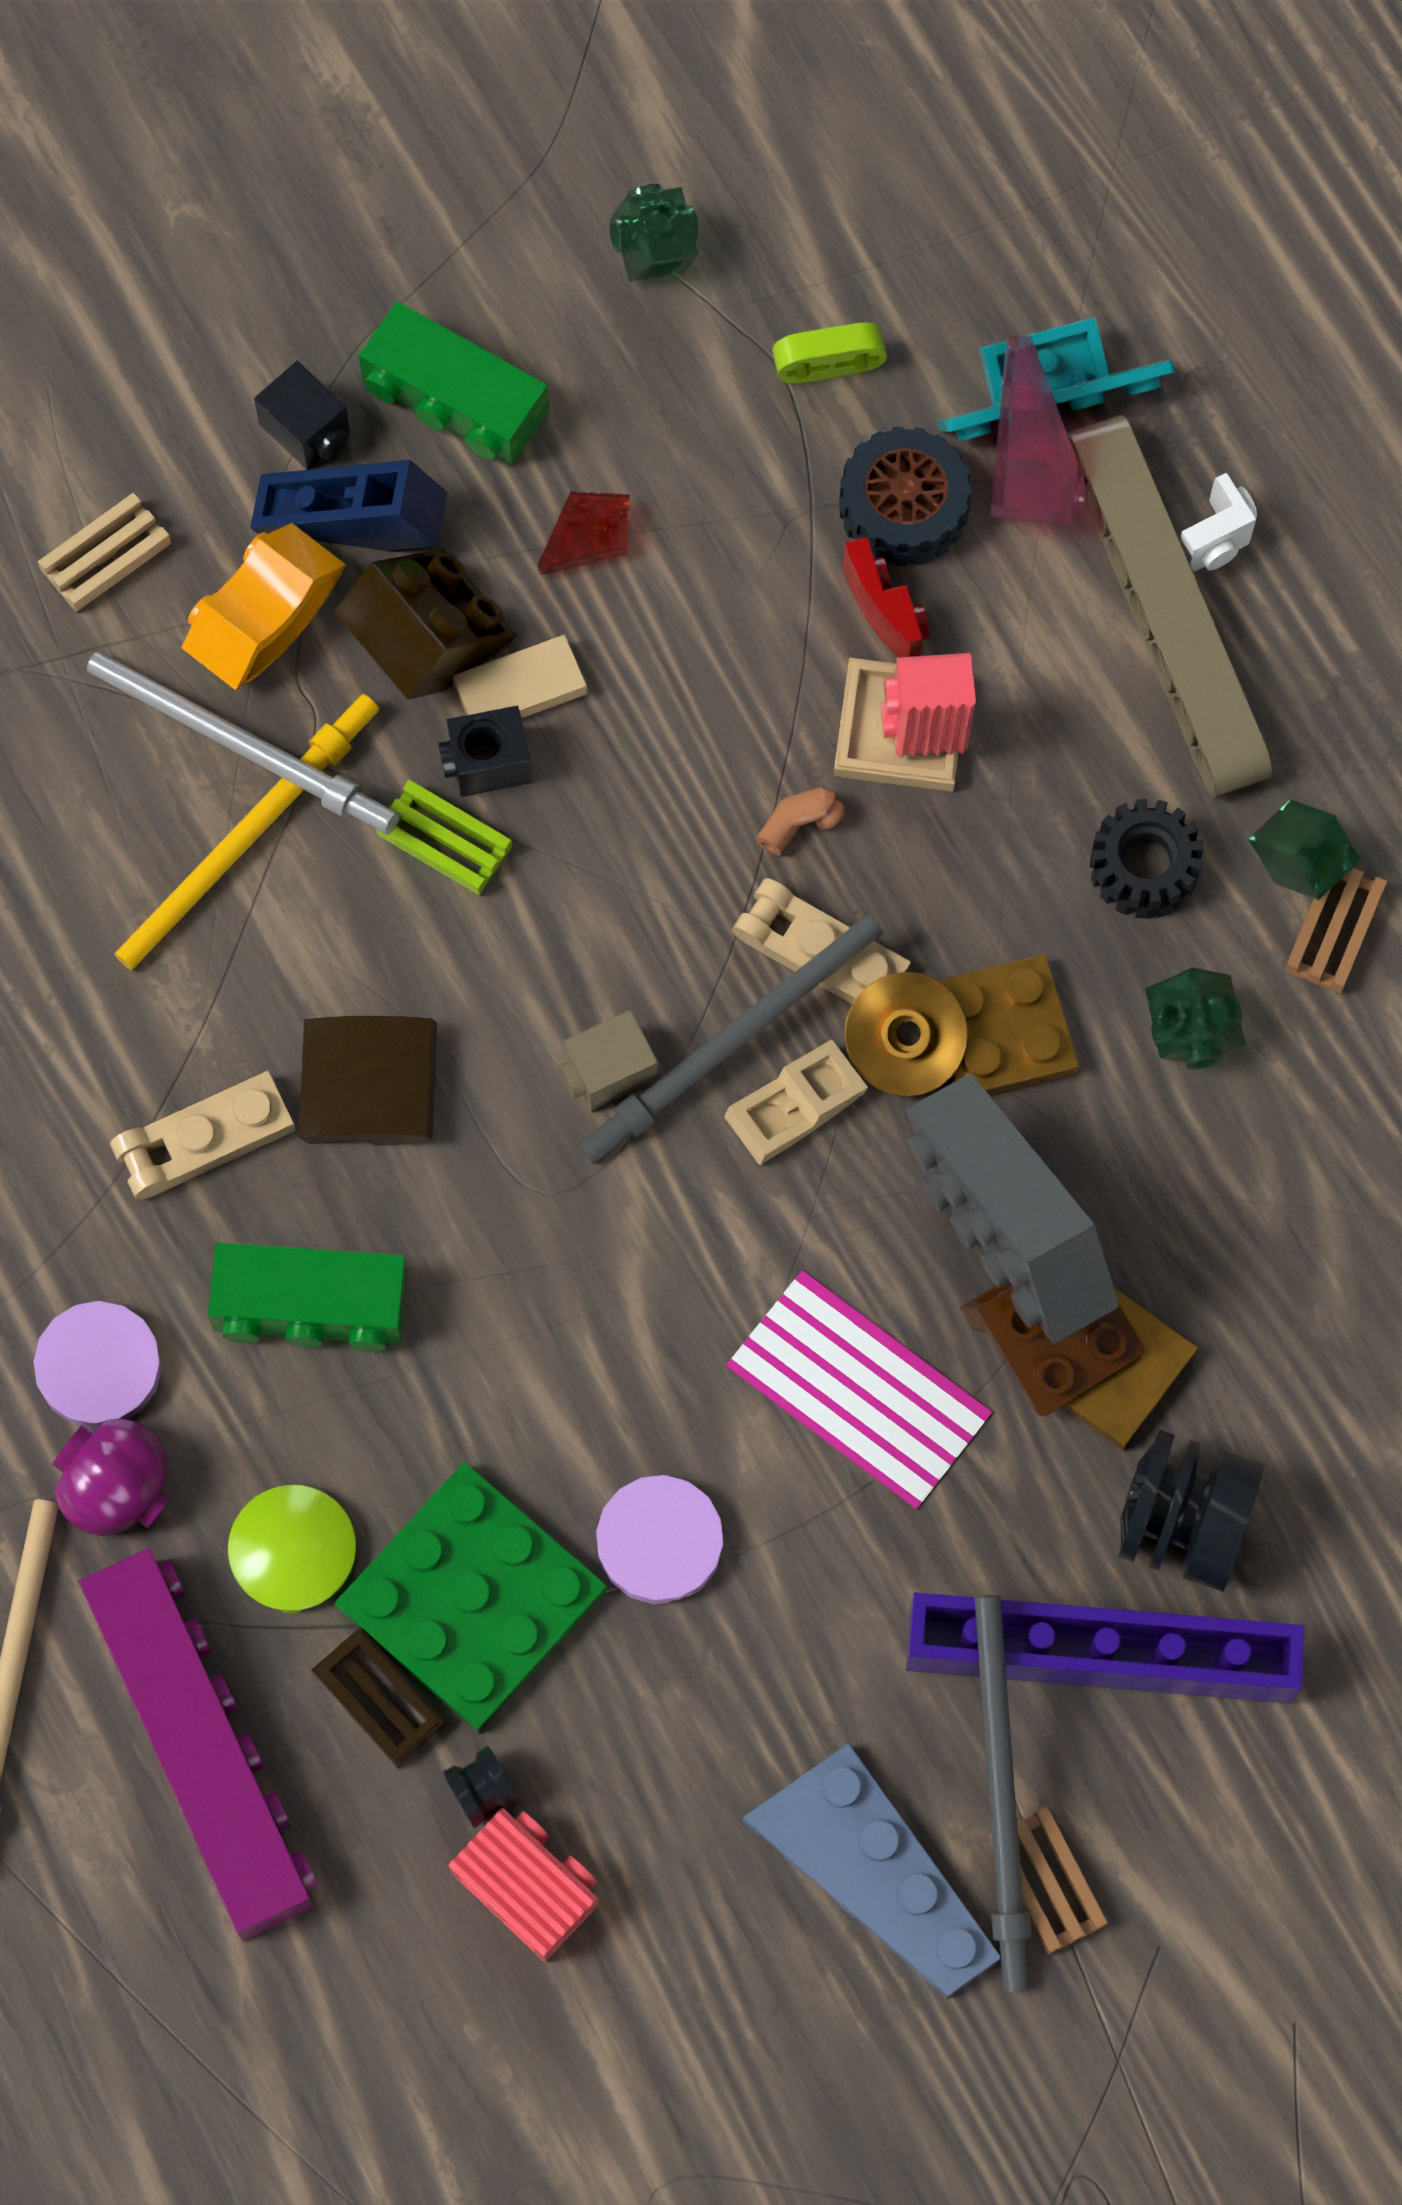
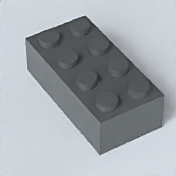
(1010, 1209)

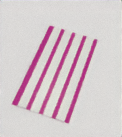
(859, 1389)

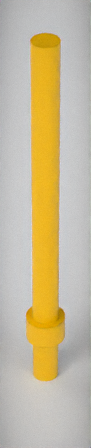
(327, 747)

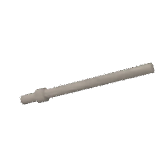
(337, 793)

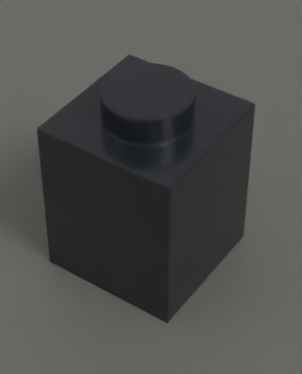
(303, 416)

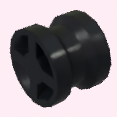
(481, 1787)

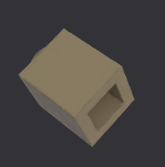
(608, 1062)

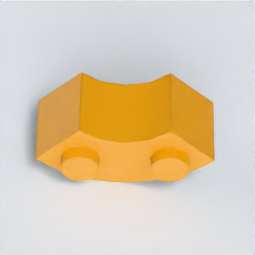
(262, 605)

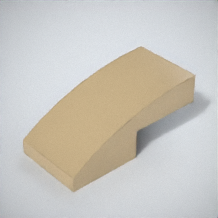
(796, 1102)

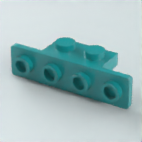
(1074, 370)

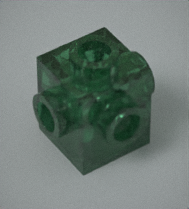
(654, 232)
(1195, 1017)

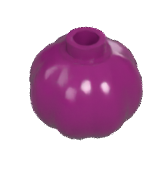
(112, 1477)

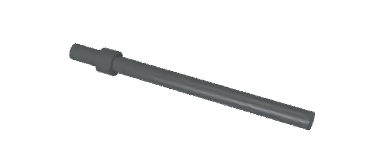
(636, 1113)
(1010, 1921)

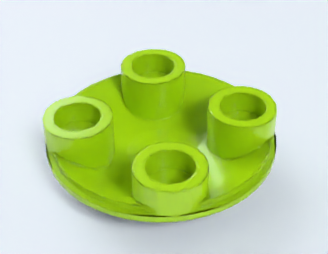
(292, 1548)

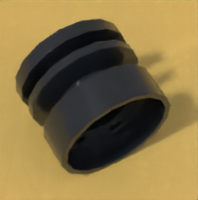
(1190, 1510)

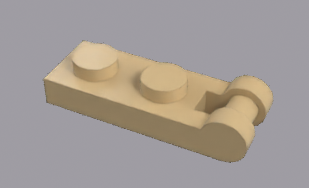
(809, 935)
(204, 1135)

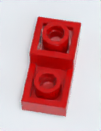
(885, 609)

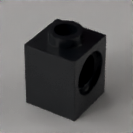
(497, 728)

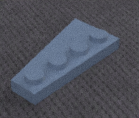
(866, 1858)

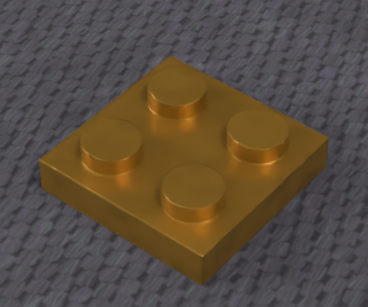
(1013, 1026)

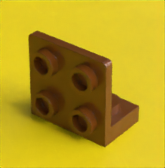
(1050, 1371)

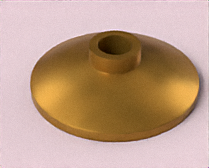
(875, 1038)

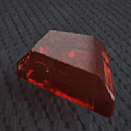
(587, 531)

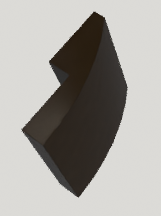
(368, 1079)

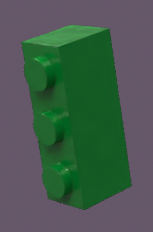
(453, 384)
(308, 1295)

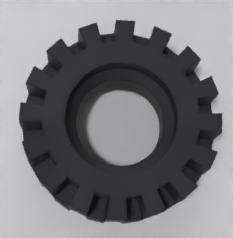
(1155, 825)

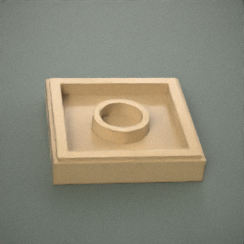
(861, 746)

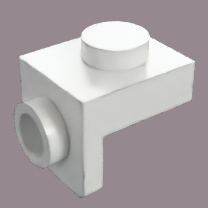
(1220, 536)

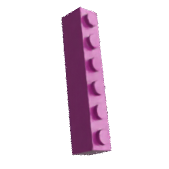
(197, 1745)

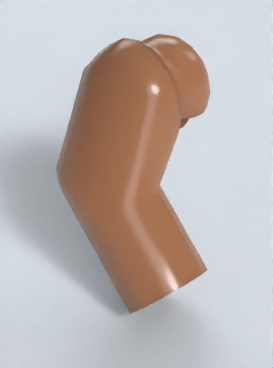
(797, 810)

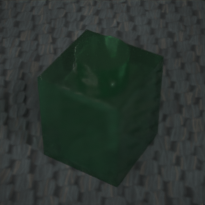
(1304, 849)

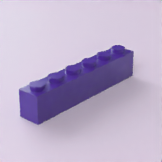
(1113, 1648)

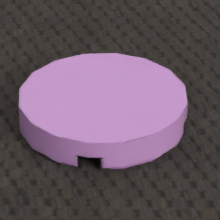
(97, 1364)
(659, 1539)

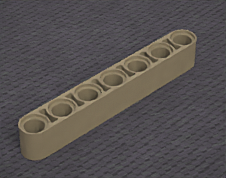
(1169, 608)

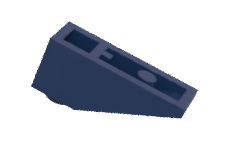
(354, 505)

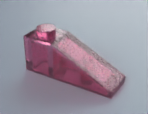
(1033, 452)

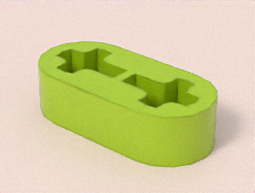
(829, 353)

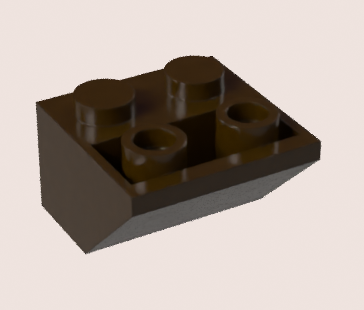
(423, 620)

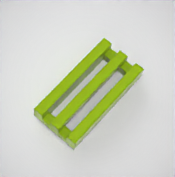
(456, 818)

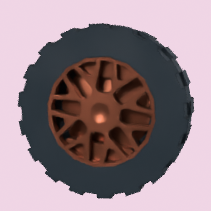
(905, 495)

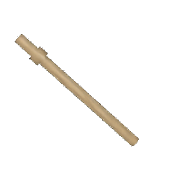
(23, 1614)

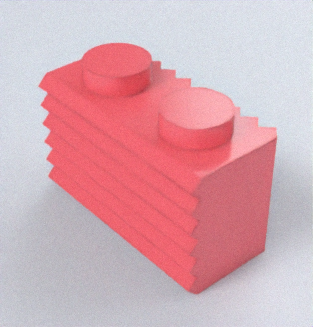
(929, 704)
(525, 1882)

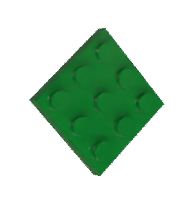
(471, 1597)

